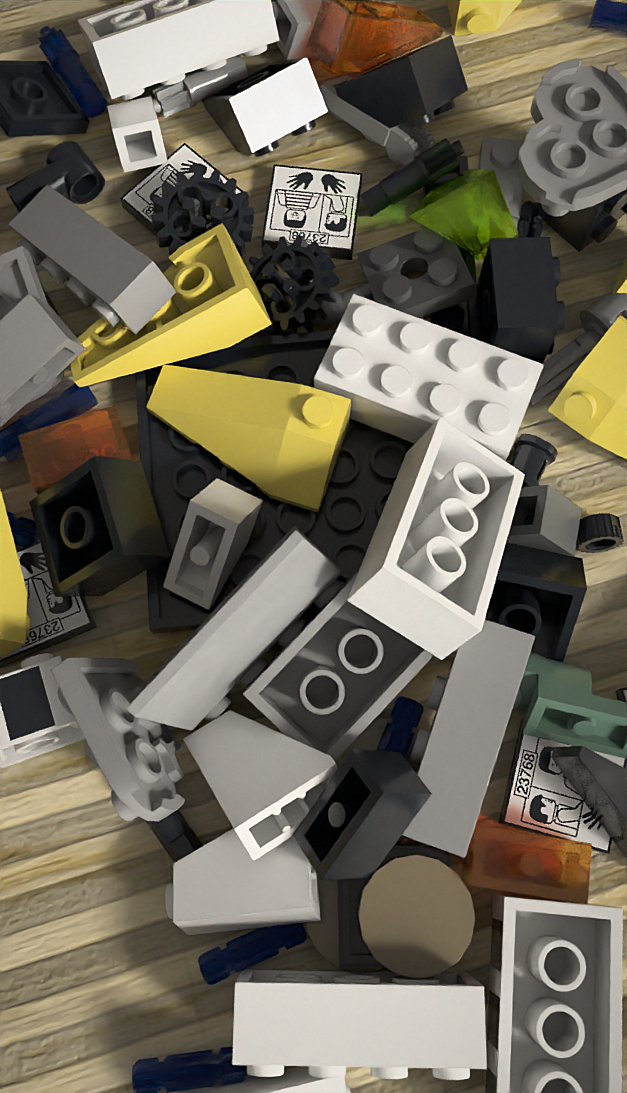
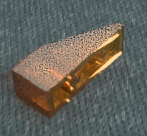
(367, 33)

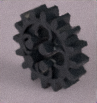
(177, 209)
(302, 264)

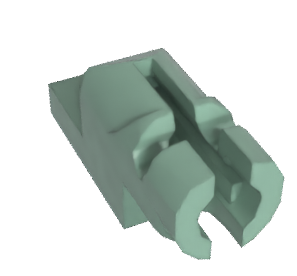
(562, 708)

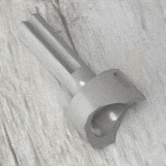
(596, 322)

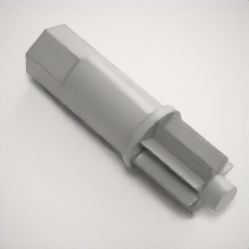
(197, 86)

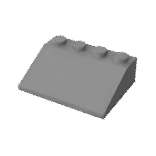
(238, 634)

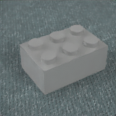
(335, 675)

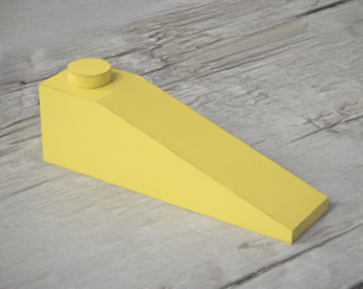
(209, 312)
(597, 393)
(265, 429)

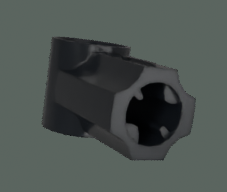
(66, 171)

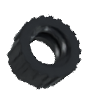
(599, 533)

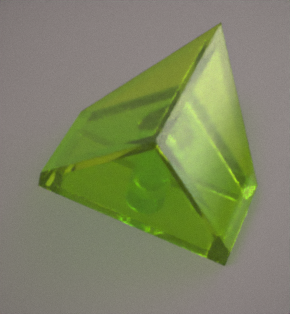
(468, 211)

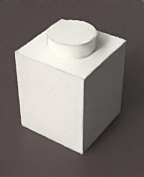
(137, 134)

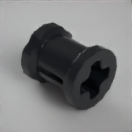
(532, 457)

